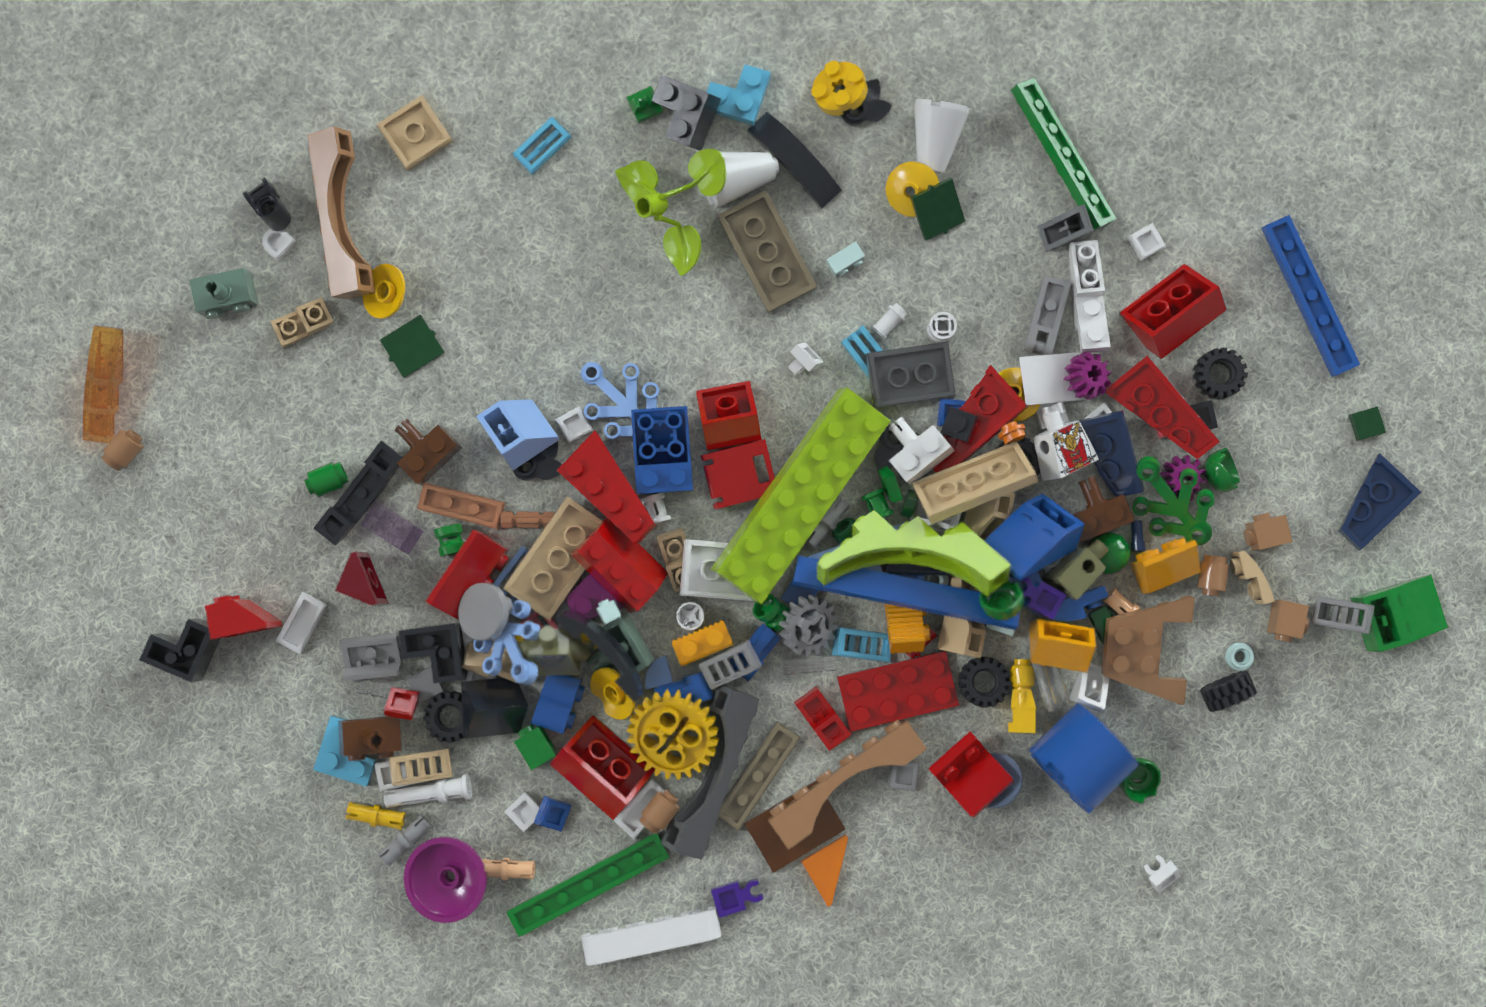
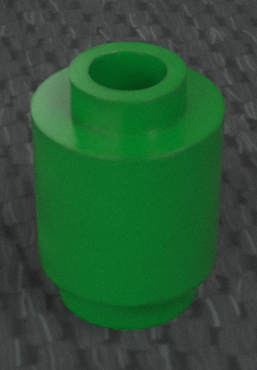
(326, 479)

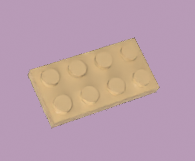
(974, 482)
(548, 568)

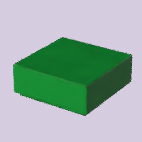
(890, 484)

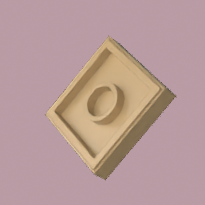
(414, 133)

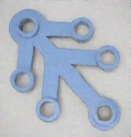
(625, 404)
(522, 670)

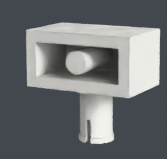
(919, 452)

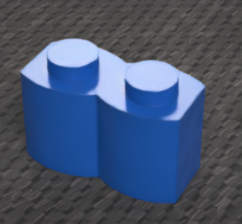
(557, 702)

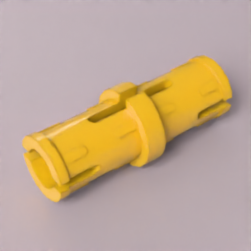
(375, 815)

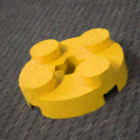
(837, 74)

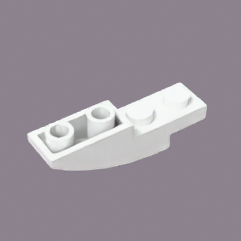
(1087, 296)

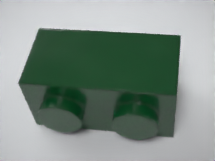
(1098, 620)

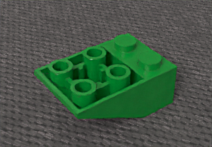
(1402, 614)

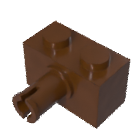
(426, 452)
(1101, 514)
(369, 736)

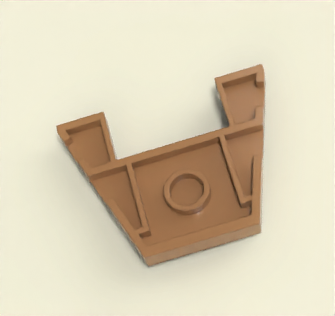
(1134, 648)

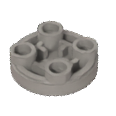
(484, 611)

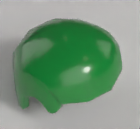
(1221, 471)
(1118, 552)
(1003, 602)
(1145, 788)

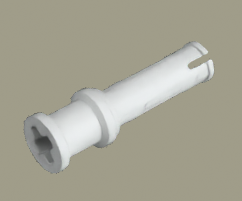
(442, 791)

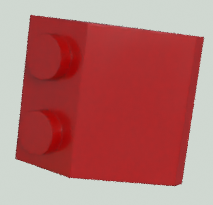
(728, 415)
(237, 617)

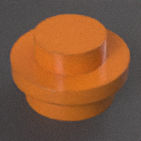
(1012, 432)

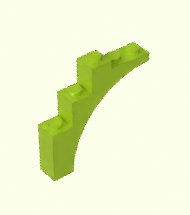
(916, 543)

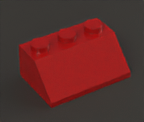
(1174, 310)
(472, 565)
(620, 565)
(602, 767)

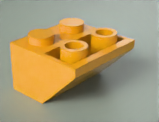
(1162, 568)
(1061, 645)

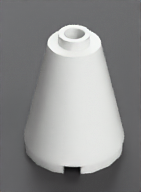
(938, 131)
(744, 174)

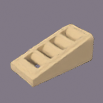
(396, 773)

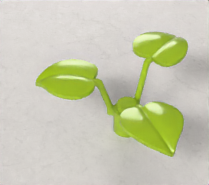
(639, 182)

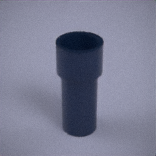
(1137, 543)

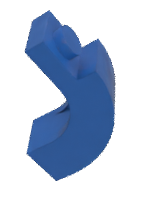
(1070, 609)

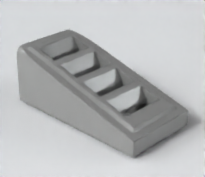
(1322, 609)
(750, 655)

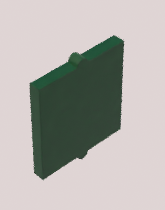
(937, 209)
(412, 346)

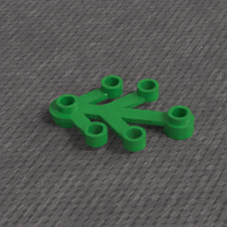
(1174, 505)

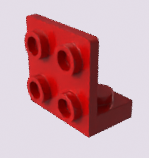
(971, 774)

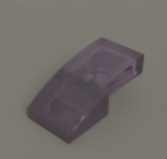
(392, 527)

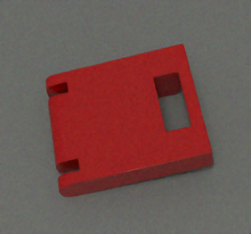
(735, 475)

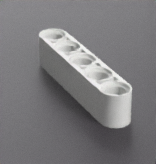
(651, 937)

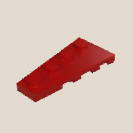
(1160, 405)
(994, 406)
(602, 482)

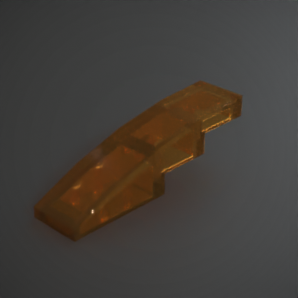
(102, 383)

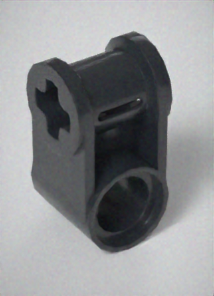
(268, 205)

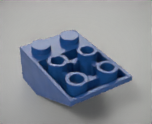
(662, 450)
(1036, 536)

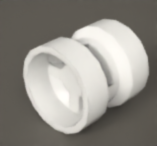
(938, 331)
(687, 618)

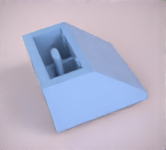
(517, 430)

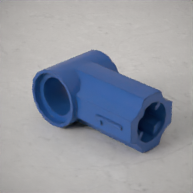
(763, 642)
(693, 684)

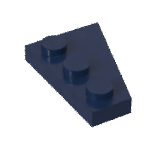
(1115, 452)
(1377, 503)

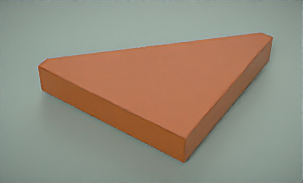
(825, 867)

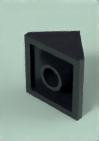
(492, 707)

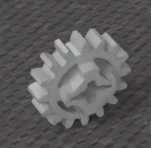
(808, 625)

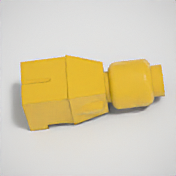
(1022, 703)

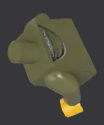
(556, 651)

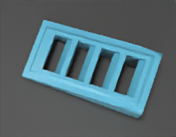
(839, 644)

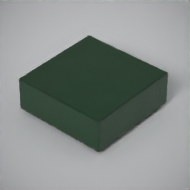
(1367, 423)

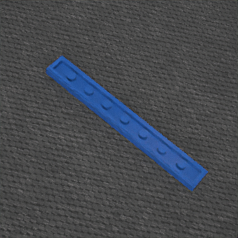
(901, 592)

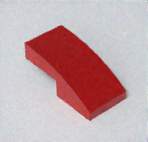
(822, 718)

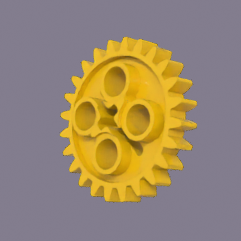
(651, 719)

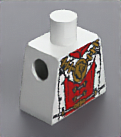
(1062, 447)

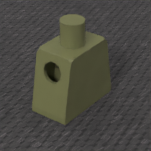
(1077, 570)

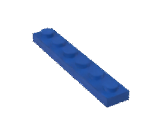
(1310, 296)

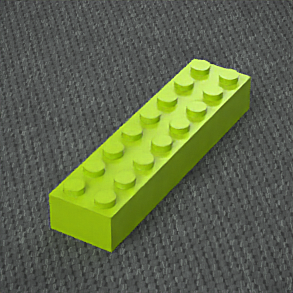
(800, 495)

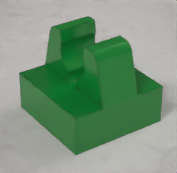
(643, 106)

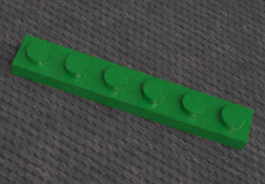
(1062, 152)
(587, 884)

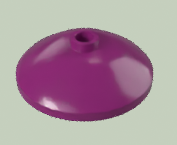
(433, 891)

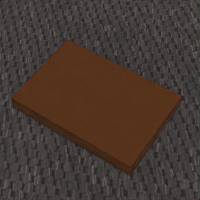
(772, 847)

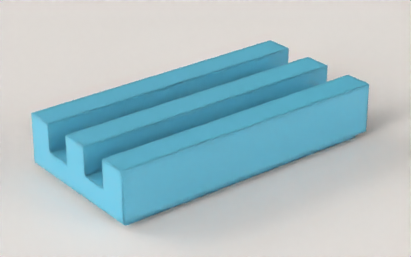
(549, 153)
(854, 337)

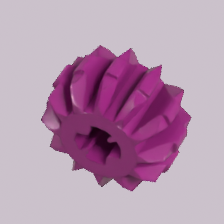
(1087, 375)
(1176, 467)

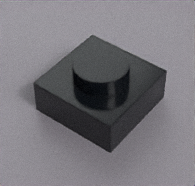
(1206, 412)
(959, 424)

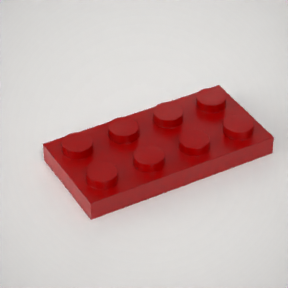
(897, 691)

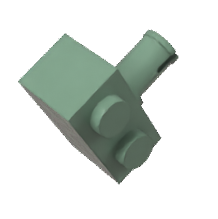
(223, 293)
(629, 637)

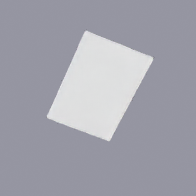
(1044, 378)

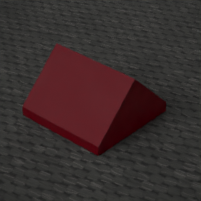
(361, 580)

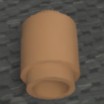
(122, 449)
(1213, 575)
(659, 811)

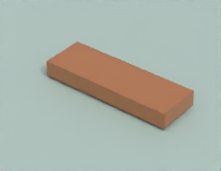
(460, 505)

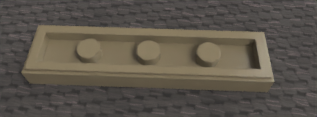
(758, 775)

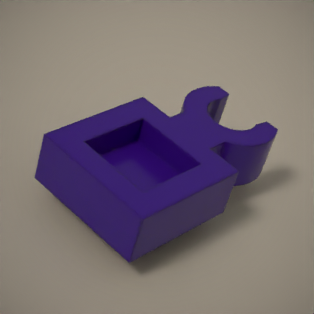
(1044, 599)
(730, 897)

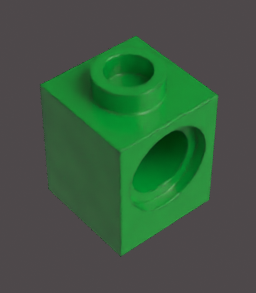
(535, 746)

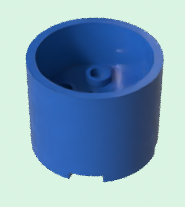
(1083, 757)

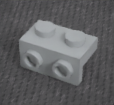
(371, 657)

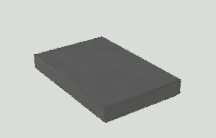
(910, 374)

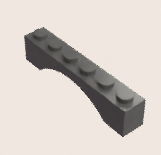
(693, 824)

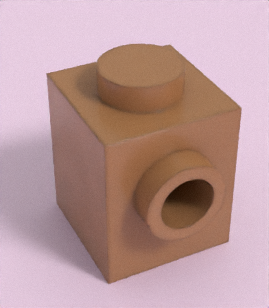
(1267, 531)
(1288, 620)

